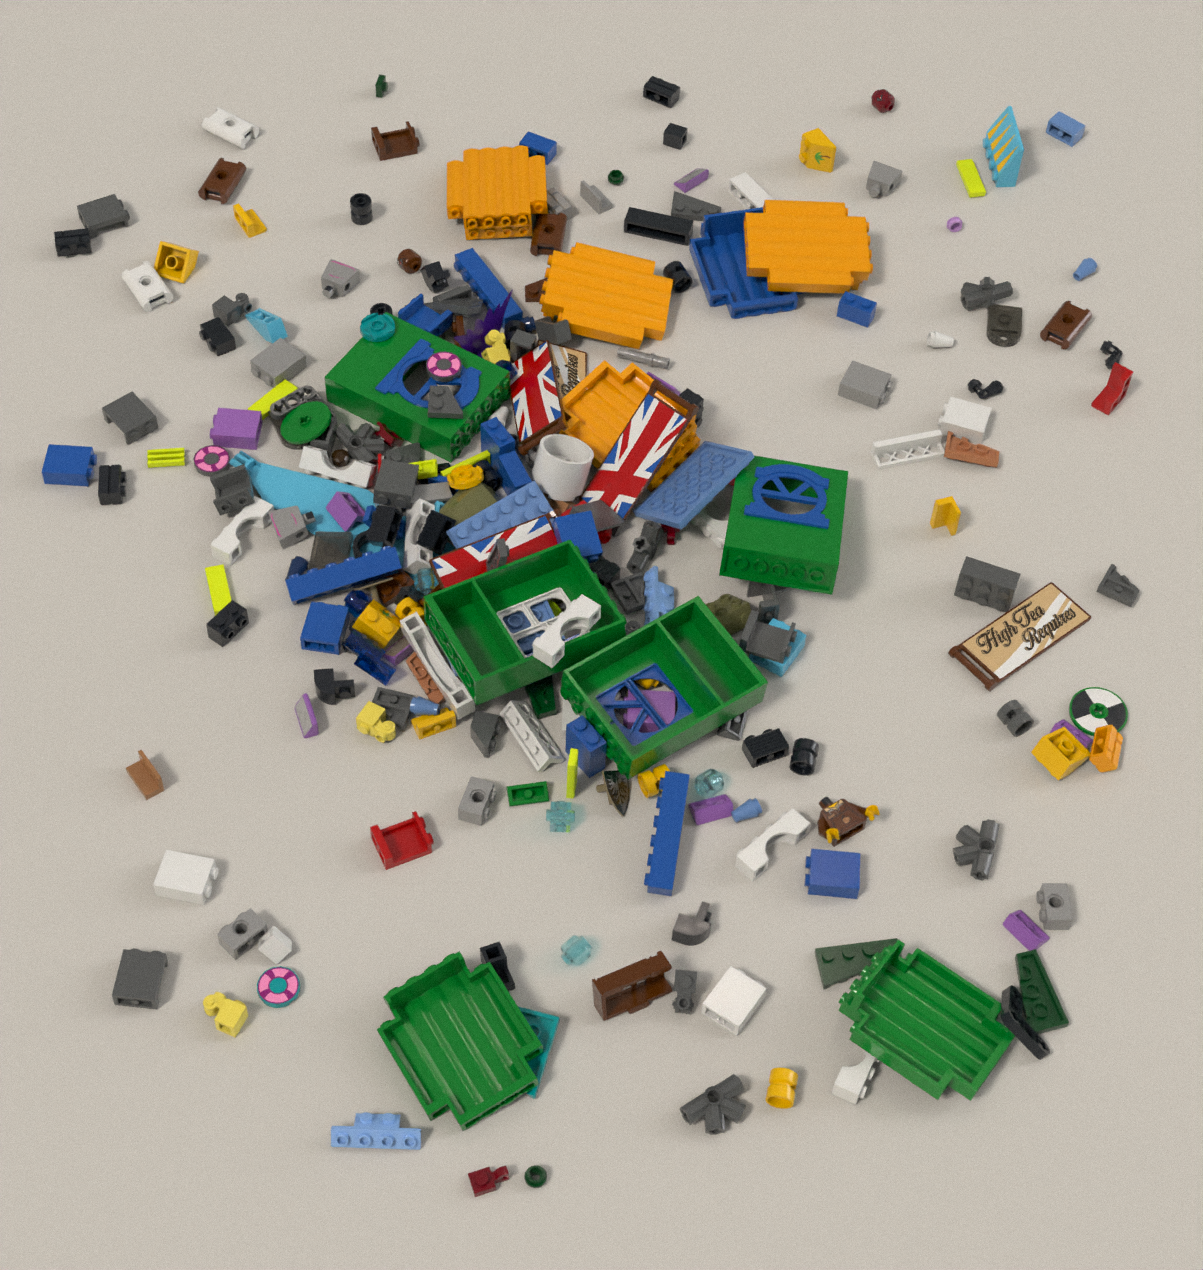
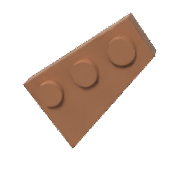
(963, 450)
(425, 679)

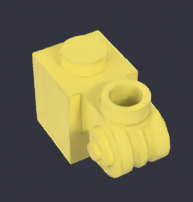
(498, 350)
(373, 722)
(230, 1013)

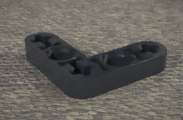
(1012, 1018)

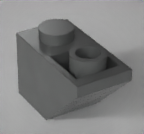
(483, 731)

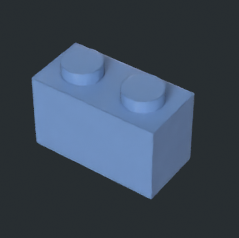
(1065, 129)

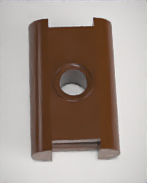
(222, 180)
(548, 233)
(1066, 325)

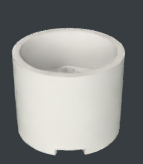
(562, 466)

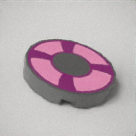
(443, 366)
(211, 460)

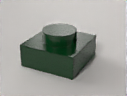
(381, 86)

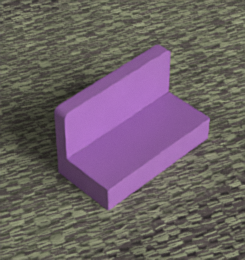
(345, 510)

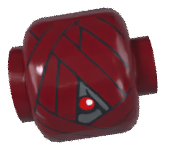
(883, 100)

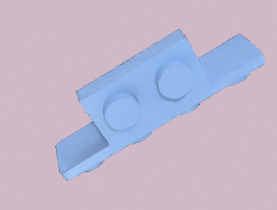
(658, 596)
(376, 1131)

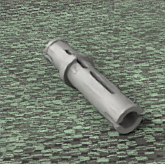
(638, 356)

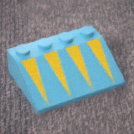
(1004, 149)

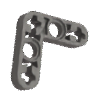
(296, 395)

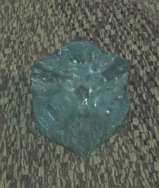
(560, 816)

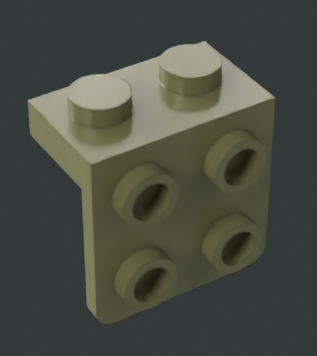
(730, 612)

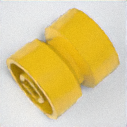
(408, 607)
(650, 781)
(781, 1088)

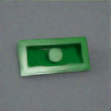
(527, 793)

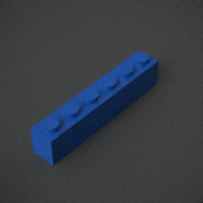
(485, 284)
(343, 575)
(668, 833)

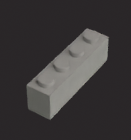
(429, 493)

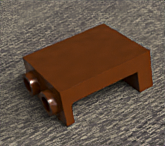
(395, 143)

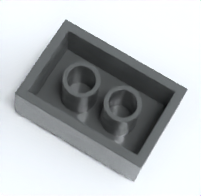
(987, 584)

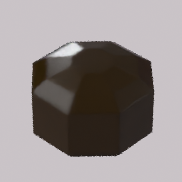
(340, 458)

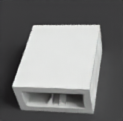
(964, 419)
(185, 877)
(734, 1000)

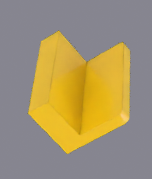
(248, 221)
(945, 514)
(431, 724)

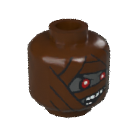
(408, 260)

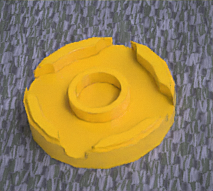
(465, 477)

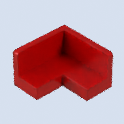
(1115, 389)

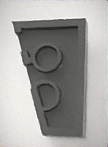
(692, 208)
(498, 555)

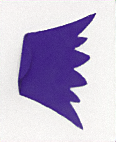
(475, 340)

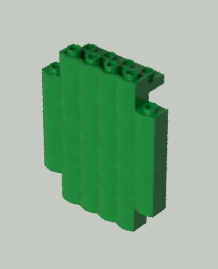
(925, 1022)
(460, 1041)

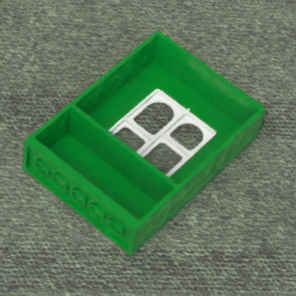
(478, 642)

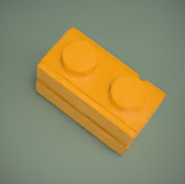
(1106, 748)

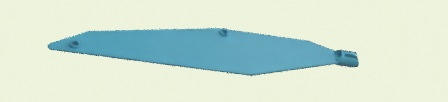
(311, 493)

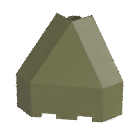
(469, 502)

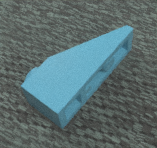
(267, 324)

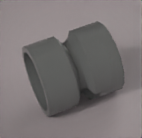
(1014, 717)

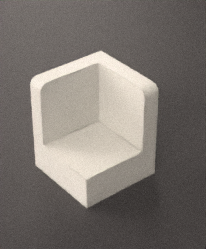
(275, 945)

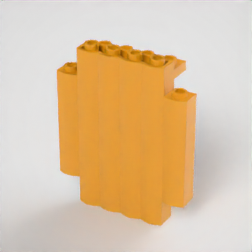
(496, 191)
(807, 247)
(606, 295)
(604, 405)

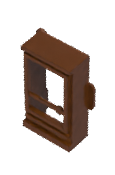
(613, 1000)

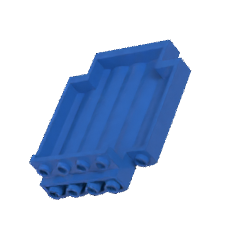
(722, 269)

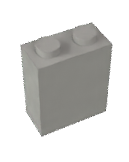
(278, 363)
(865, 385)

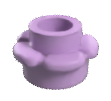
(954, 224)

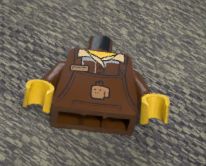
(843, 819)

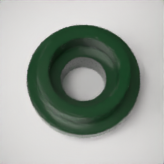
(615, 177)
(535, 1170)

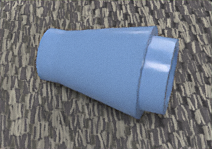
(1086, 268)
(422, 706)
(747, 810)

